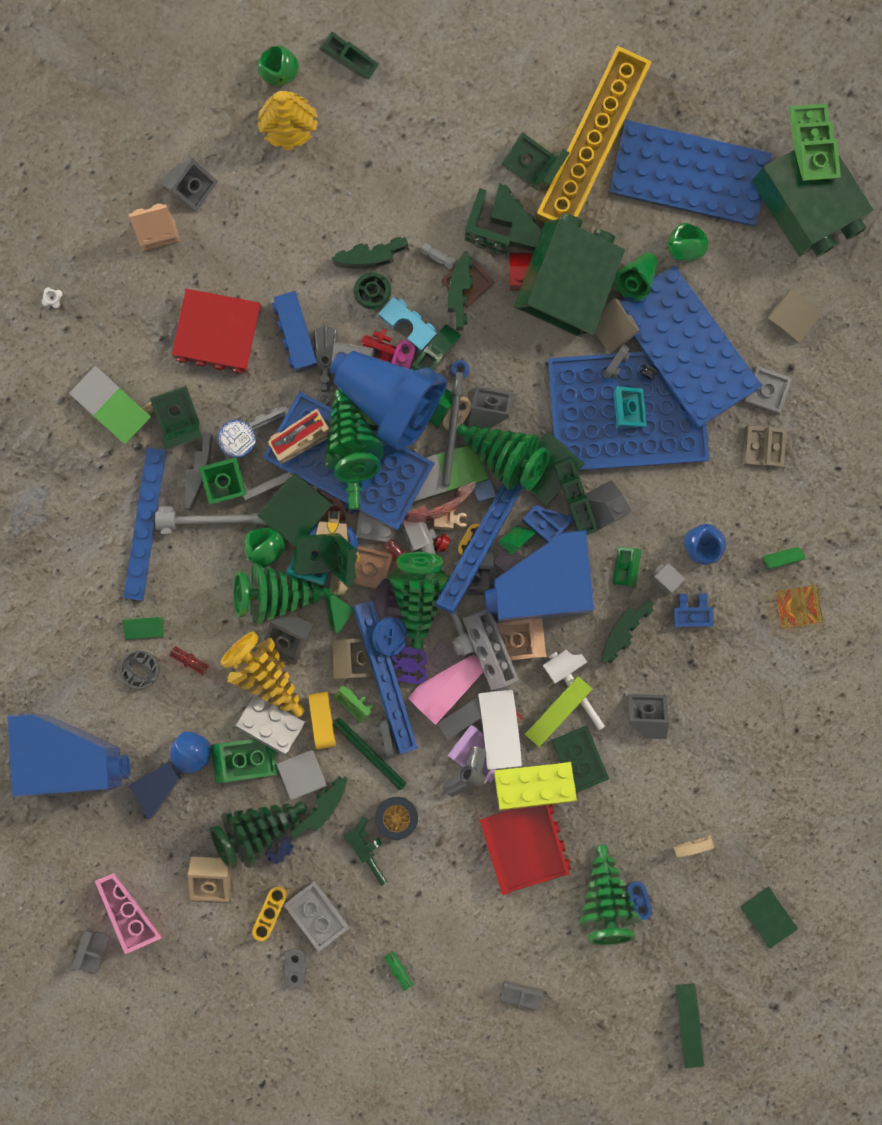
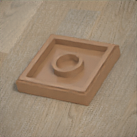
(371, 567)

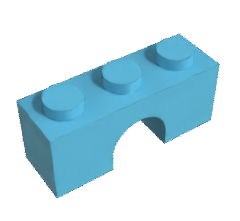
(396, 313)

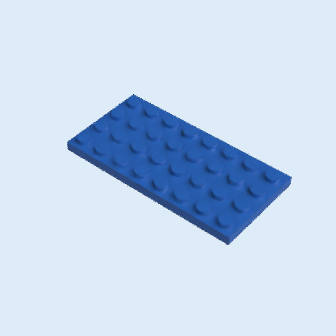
(688, 173)
(689, 349)
(384, 496)

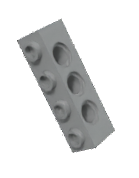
(490, 649)

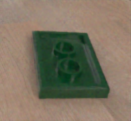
(584, 758)

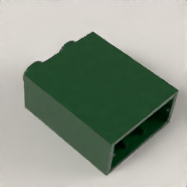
(814, 209)
(570, 276)

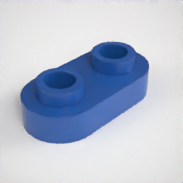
(640, 899)

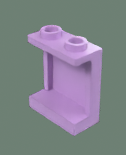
(460, 752)

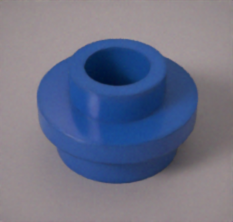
(459, 363)

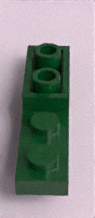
(362, 257)
(460, 284)
(437, 349)
(619, 635)
(327, 802)

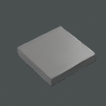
(773, 390)
(301, 774)

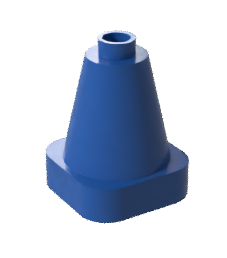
(390, 395)

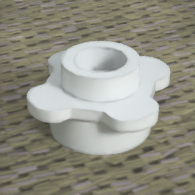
(48, 292)

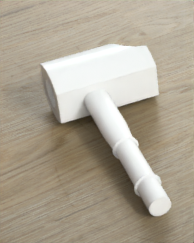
(560, 667)

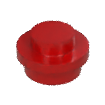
(441, 542)

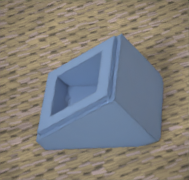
(484, 491)

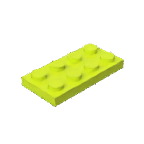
(535, 786)

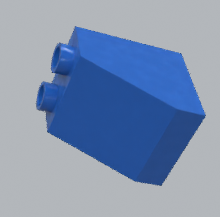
(546, 583)
(60, 757)

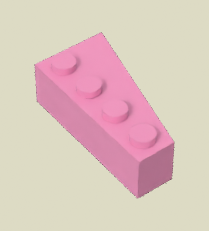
(127, 917)

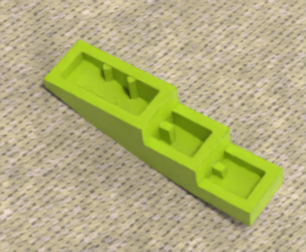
(558, 711)

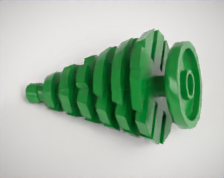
(351, 443)
(508, 454)
(418, 591)
(270, 594)
(608, 904)

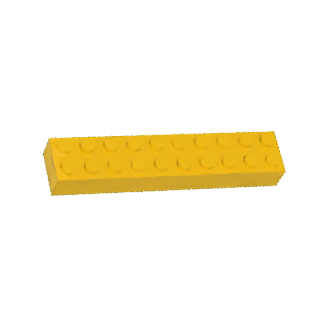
(595, 135)

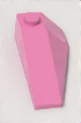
(443, 690)

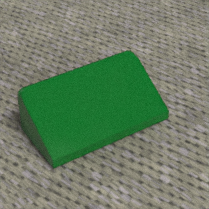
(516, 539)
(783, 558)
(627, 566)
(143, 628)

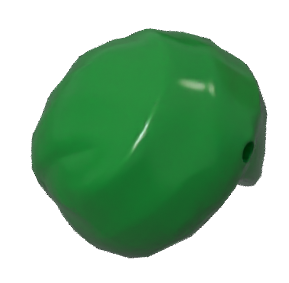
(278, 66)
(687, 243)
(263, 546)

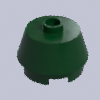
(372, 290)

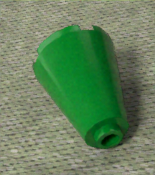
(637, 277)

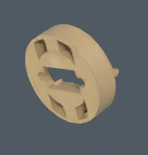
(694, 847)

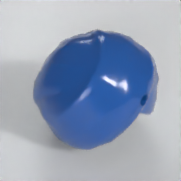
(705, 544)
(190, 752)

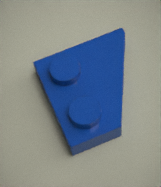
(547, 523)

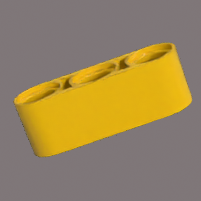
(322, 720)
(266, 922)

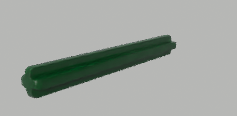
(369, 753)

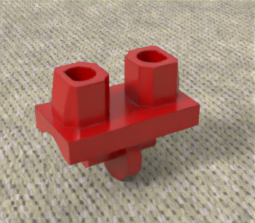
(387, 350)

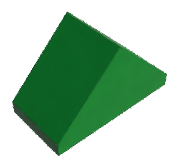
(442, 408)
(337, 612)

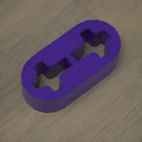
(407, 661)
(410, 679)

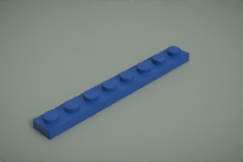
(145, 524)
(478, 548)
(385, 681)

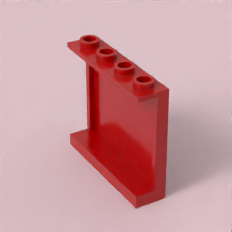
(216, 330)
(525, 847)

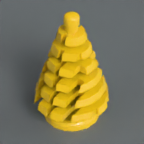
(287, 120)
(261, 672)

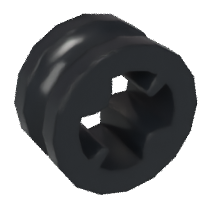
(648, 372)

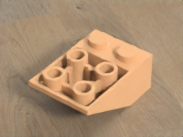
(154, 226)

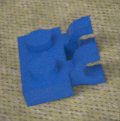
(693, 616)

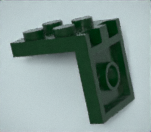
(543, 163)
(482, 237)
(179, 427)
(334, 556)

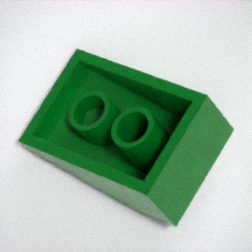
(242, 760)

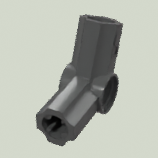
(470, 775)

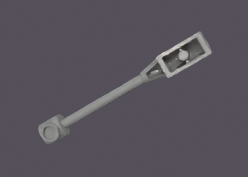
(167, 519)
(421, 539)

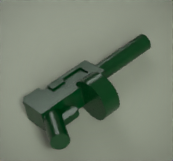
(365, 850)

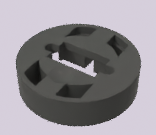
(133, 676)

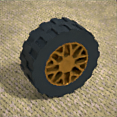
(396, 818)

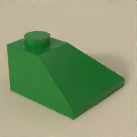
(222, 480)

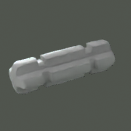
(438, 256)

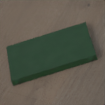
(769, 917)

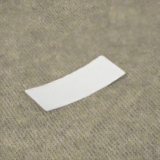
(500, 729)

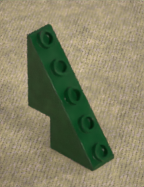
(509, 213)

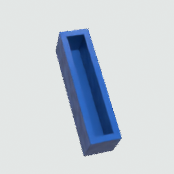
(295, 332)

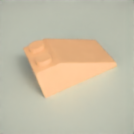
(523, 638)

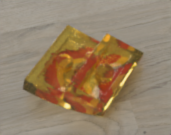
(799, 606)

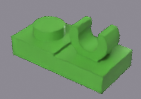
(350, 702)

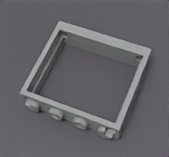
(261, 421)

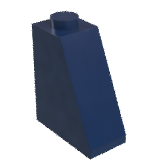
(155, 788)

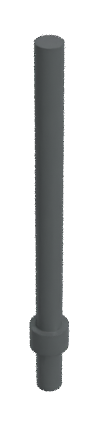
(457, 392)

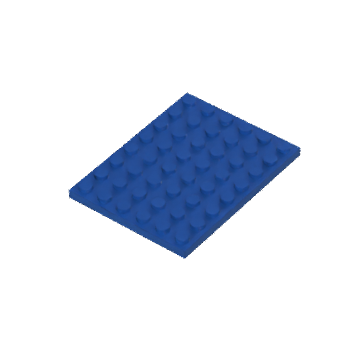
(587, 420)

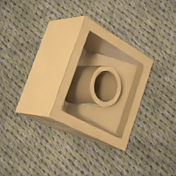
(208, 879)

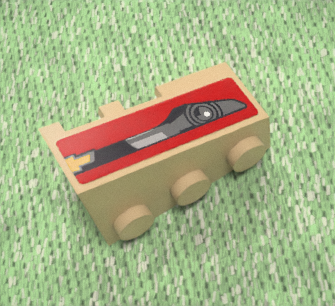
(299, 437)

